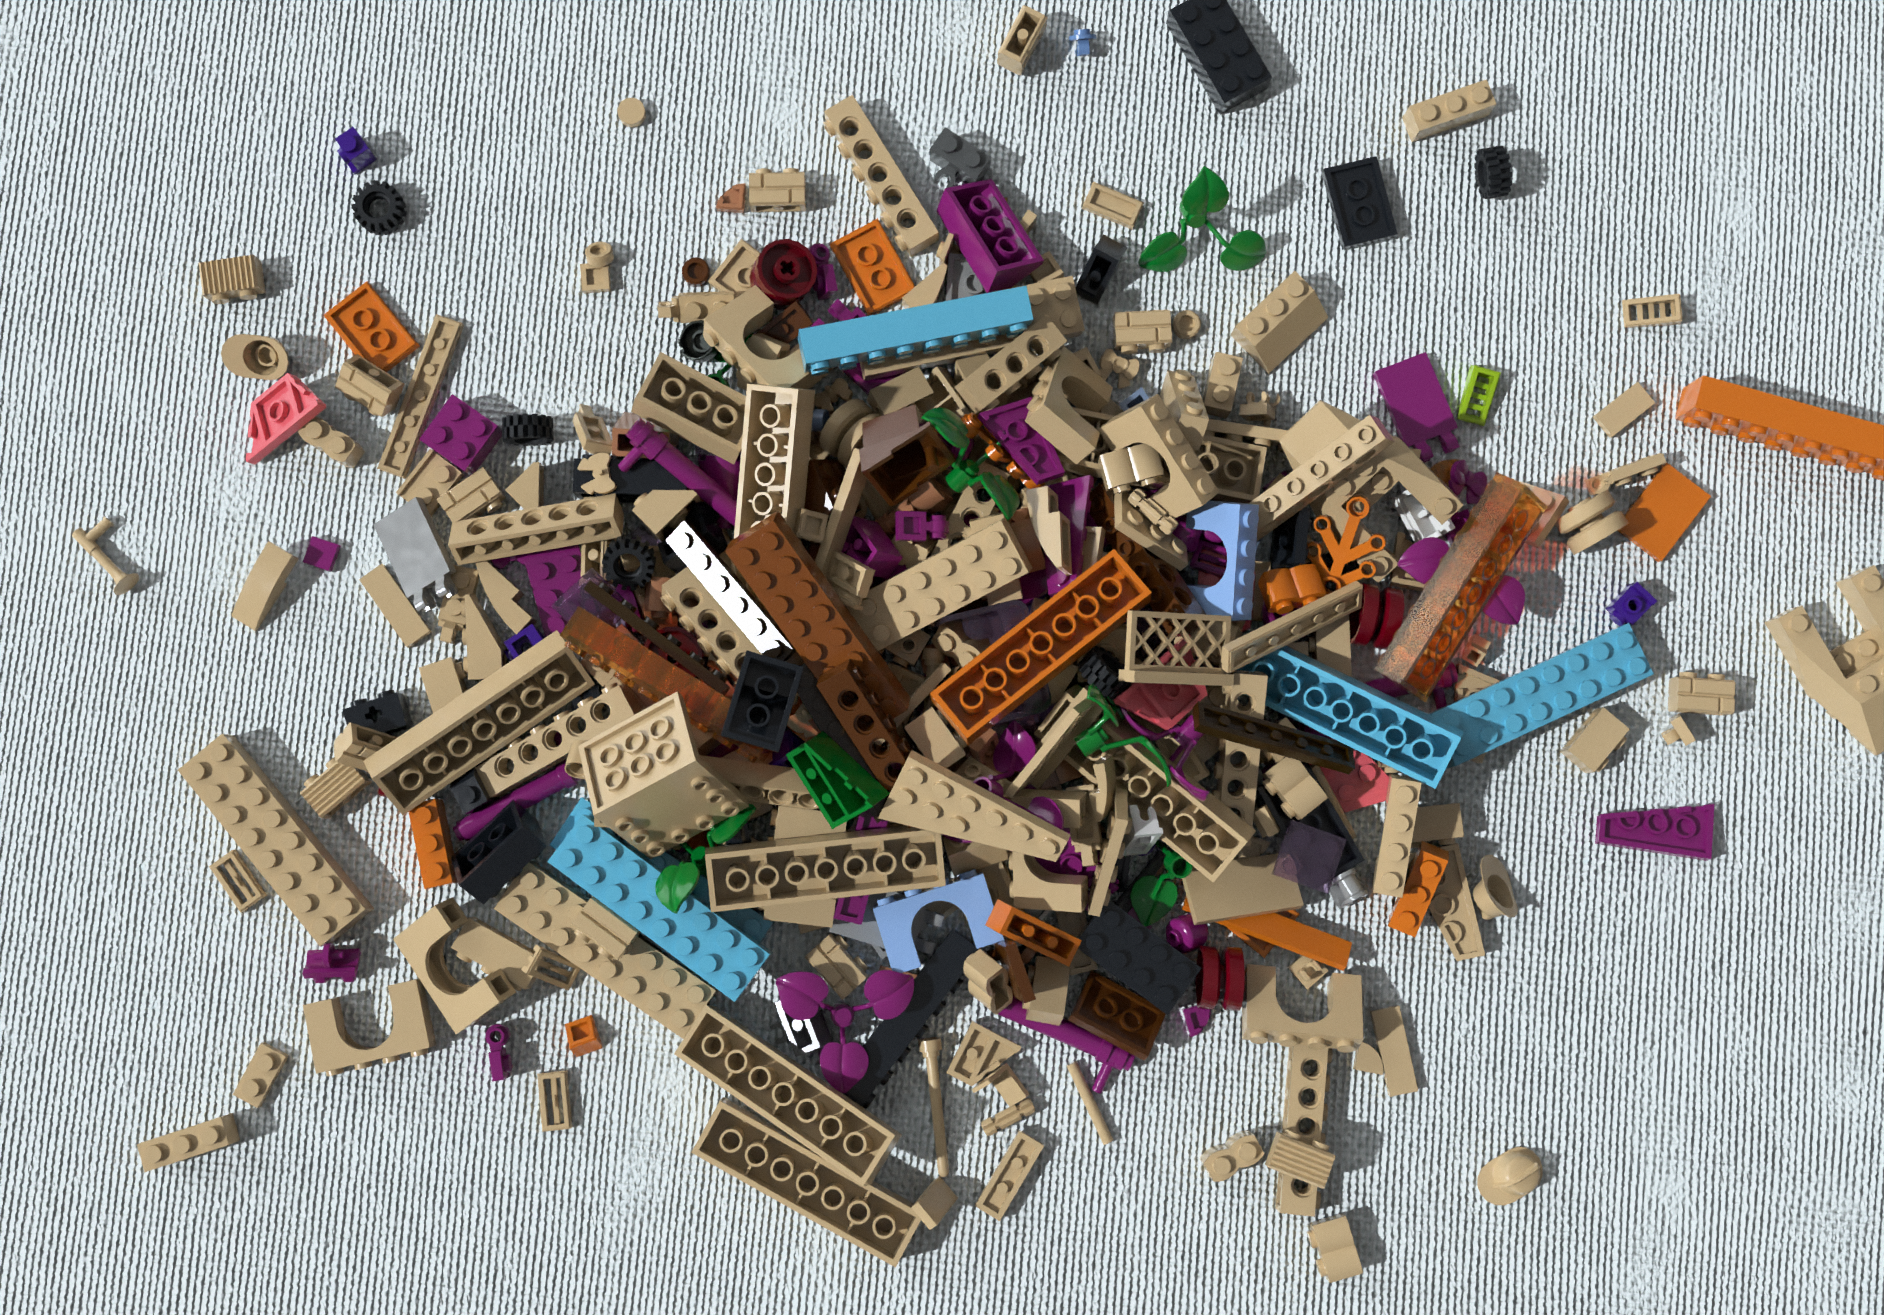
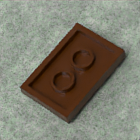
(1117, 1015)

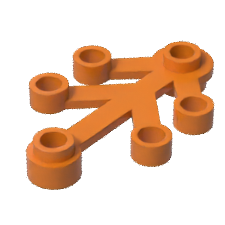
(996, 452)
(1341, 552)

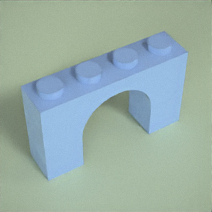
(1237, 528)
(896, 916)

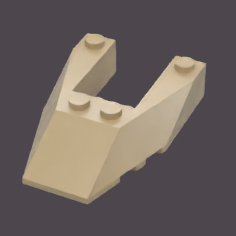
(1373, 479)
(1850, 676)

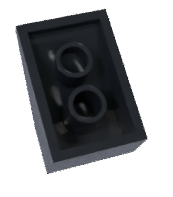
(762, 701)

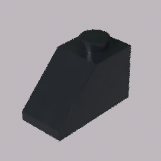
(1100, 269)
(470, 792)

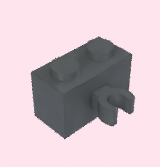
(958, 159)
(802, 1034)

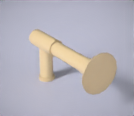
(123, 581)

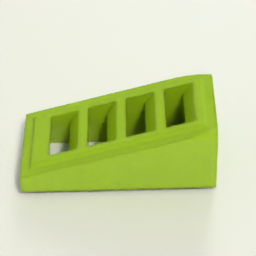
(1490, 388)

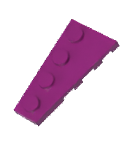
(1074, 504)
(1672, 832)

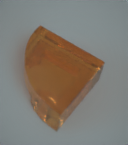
(1443, 469)

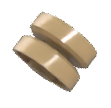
(844, 430)
(1590, 521)

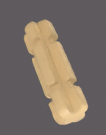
(1152, 511)
(1008, 1117)

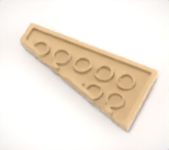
(948, 804)

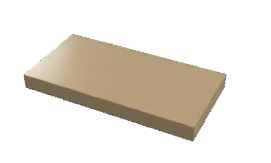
(1240, 891)

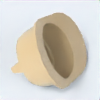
(255, 356)
(1494, 891)
(1510, 1176)

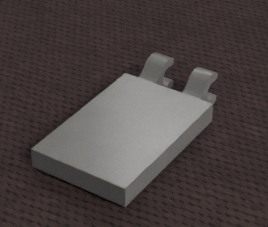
(417, 553)
(869, 930)

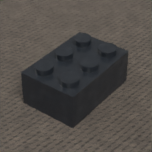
(498, 852)

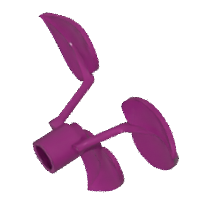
(1423, 559)
(1186, 738)
(1013, 753)
(844, 1062)

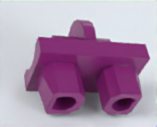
(332, 962)

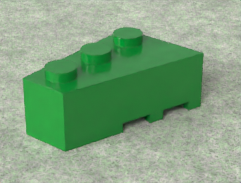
(835, 779)

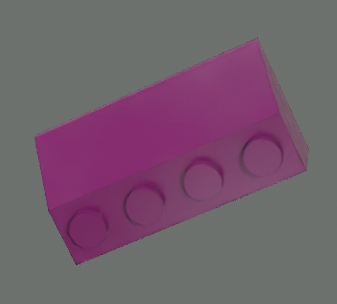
(988, 234)

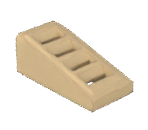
(1675, 305)

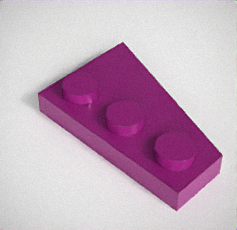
(1022, 442)

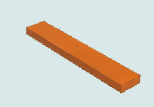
(1292, 936)

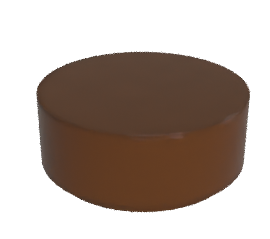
(696, 272)

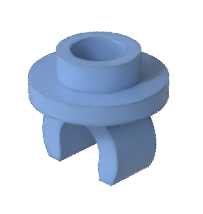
(1082, 37)

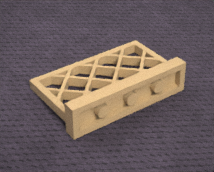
(1170, 673)
(1057, 743)

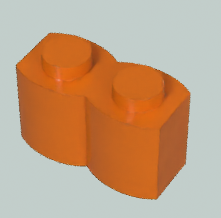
(1291, 588)

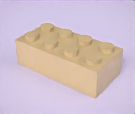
(693, 407)

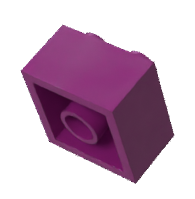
(461, 435)

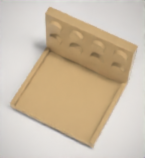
(652, 782)

